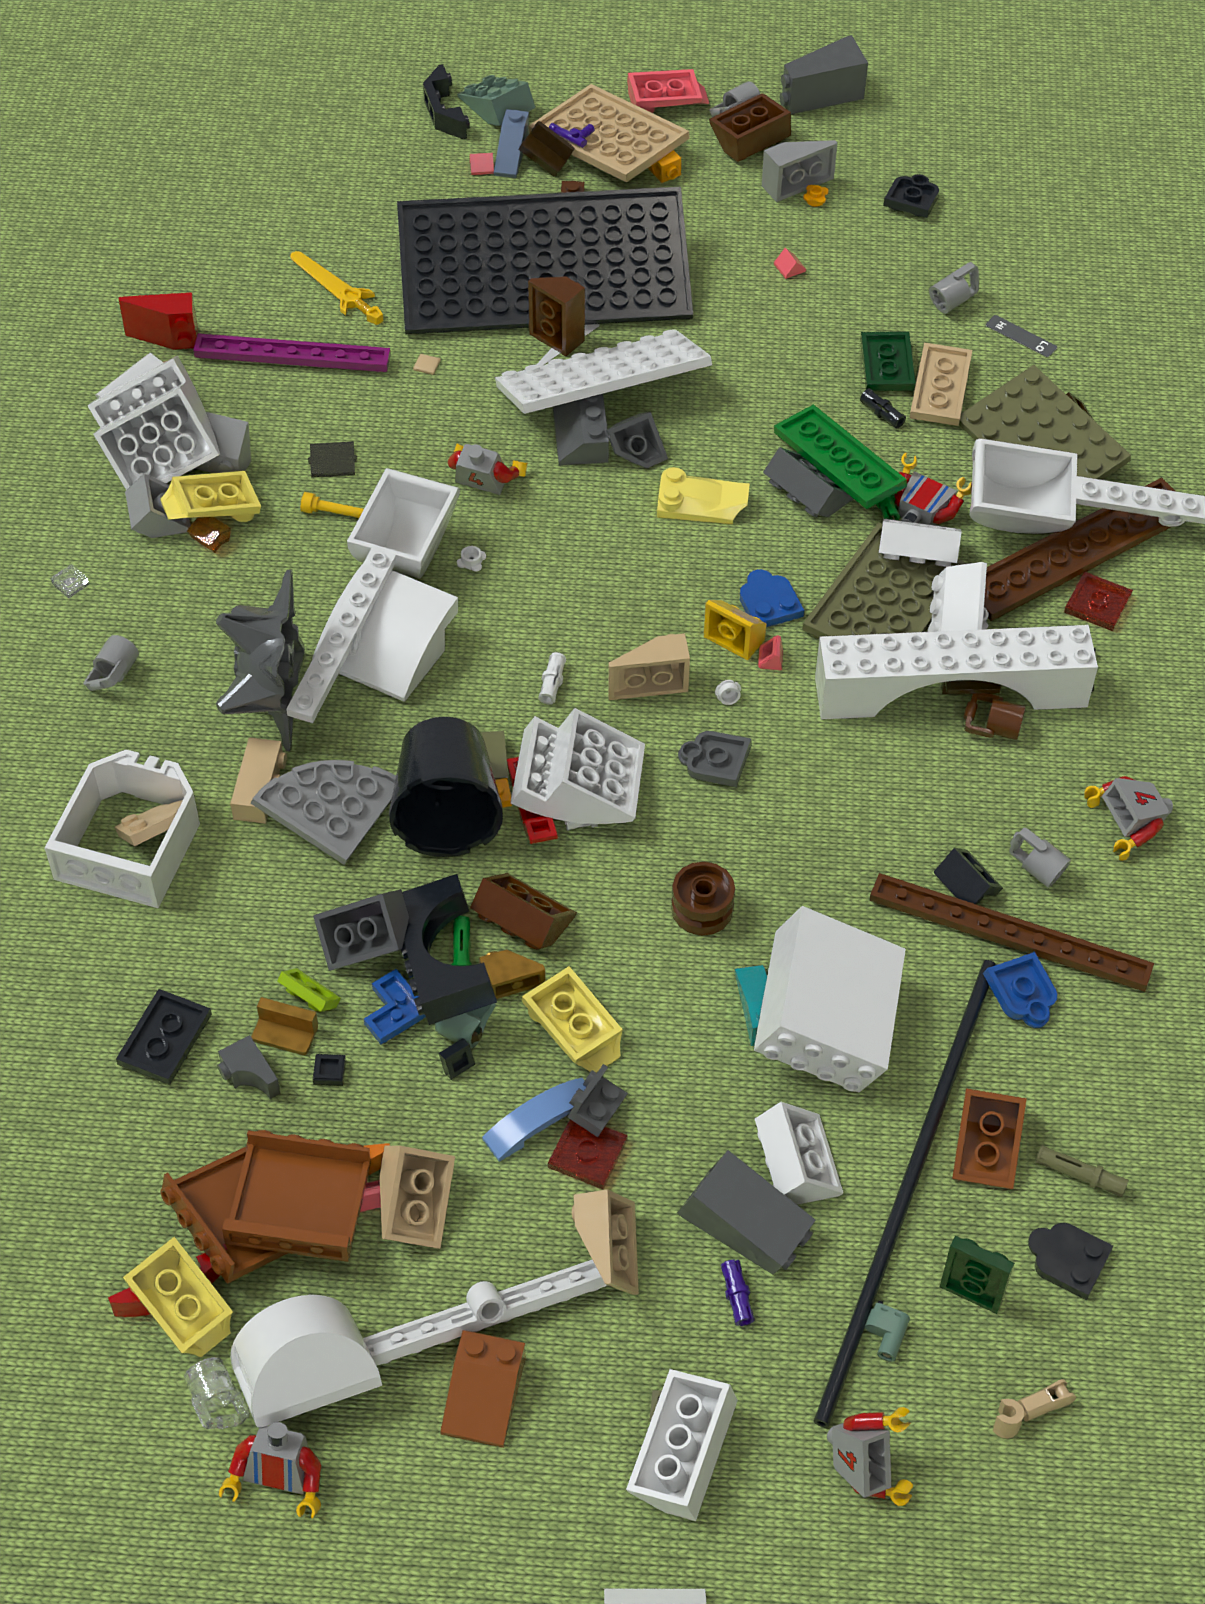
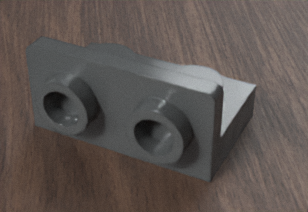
(597, 1102)

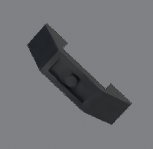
(450, 120)

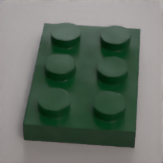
(887, 361)
(976, 1274)

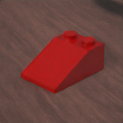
(161, 319)

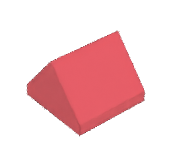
(481, 163)
(789, 264)
(771, 654)
(371, 1196)

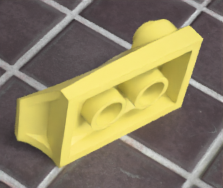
(211, 496)
(700, 498)
(575, 1020)
(181, 1299)

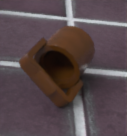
(1003, 720)

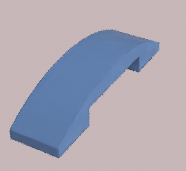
(531, 1118)

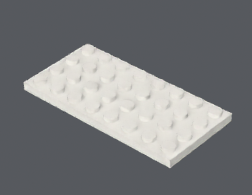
(602, 371)

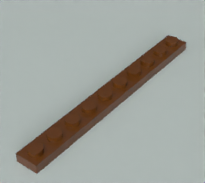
(1012, 932)

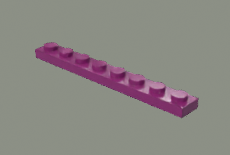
(292, 352)

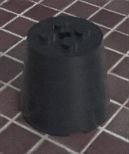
(445, 789)

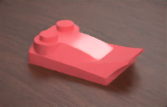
(665, 89)

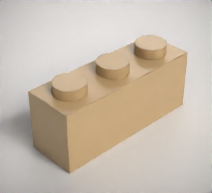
(259, 766)

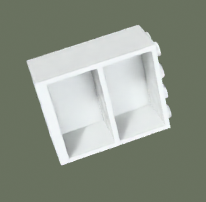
(830, 1000)

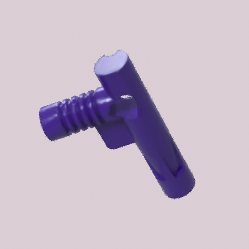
(574, 135)

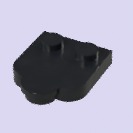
(912, 195)
(1069, 1257)

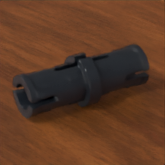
(894, 417)

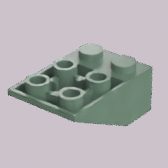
(496, 95)

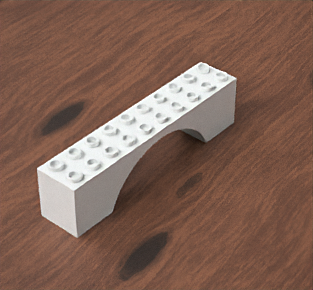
(867, 672)

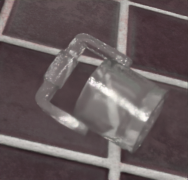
(213, 1391)

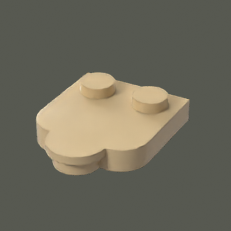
(148, 824)

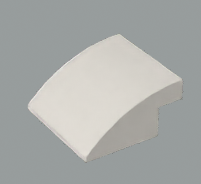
(154, 425)
(399, 636)
(578, 771)

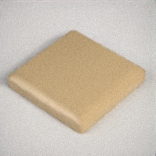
(426, 364)

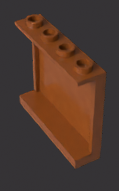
(298, 1196)
(202, 1204)

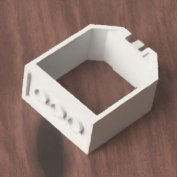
(113, 874)

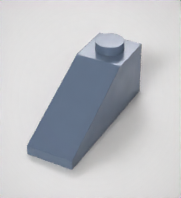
(513, 133)

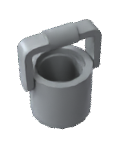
(735, 97)
(954, 289)
(112, 663)
(1045, 860)

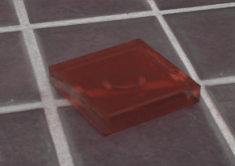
(1098, 601)
(586, 1155)

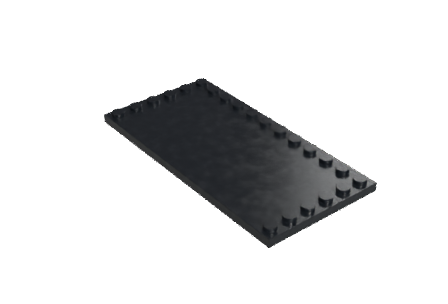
(474, 255)

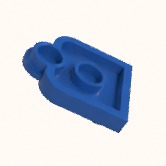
(770, 598)
(1023, 989)

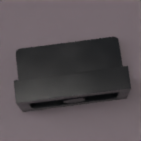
(966, 877)

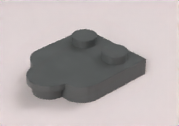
(716, 757)

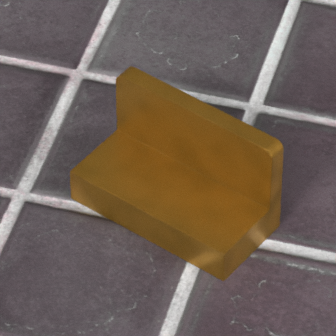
(285, 1026)

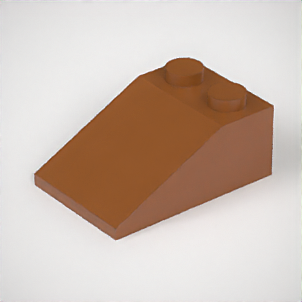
(989, 1138)
(483, 1388)

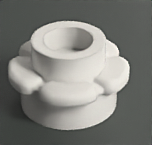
(728, 692)

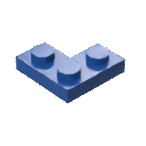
(398, 1011)

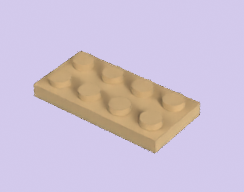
(941, 384)

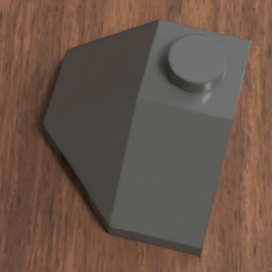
(637, 440)

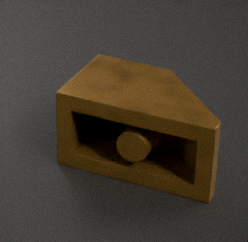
(512, 972)

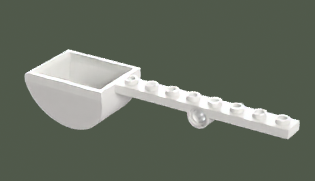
(1039, 488)
(393, 533)
(313, 1354)

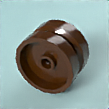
(703, 898)

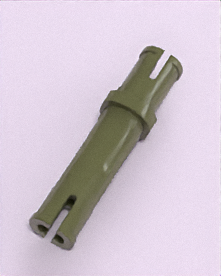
(1082, 1171)

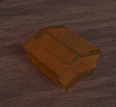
(209, 532)

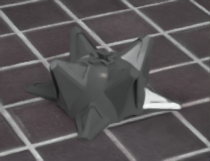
(266, 659)

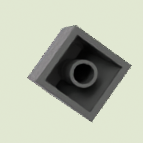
(825, 77)
(748, 1214)

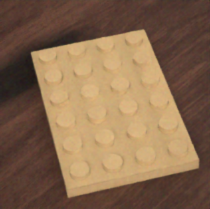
(624, 134)

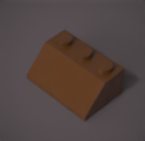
(751, 126)
(557, 312)
(521, 910)

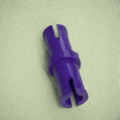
(737, 1292)

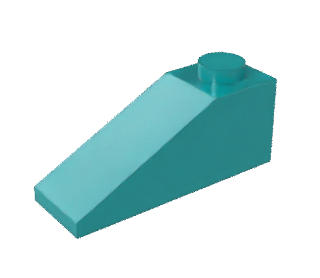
(751, 987)

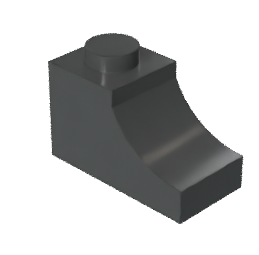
(246, 1066)

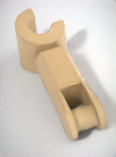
(1030, 1407)

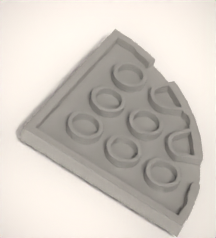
(328, 803)

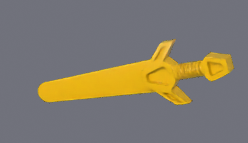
(348, 296)

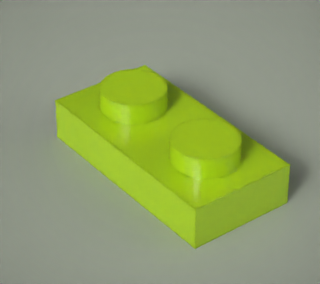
(303, 986)

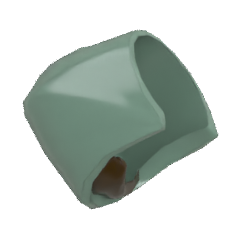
(466, 1026)

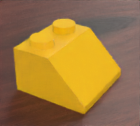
(733, 628)

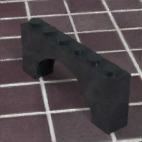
(441, 987)

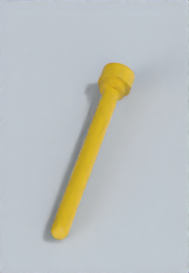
(311, 504)

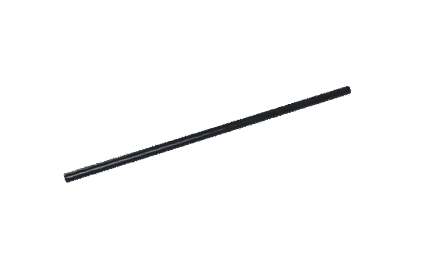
(902, 1202)

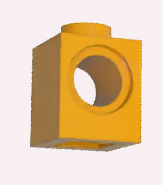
(667, 167)

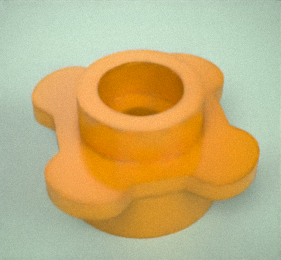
(815, 195)

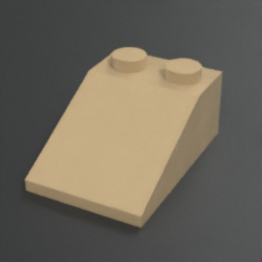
(651, 669)
(414, 1195)
(609, 1233)

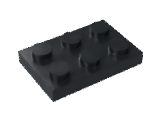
(164, 1036)

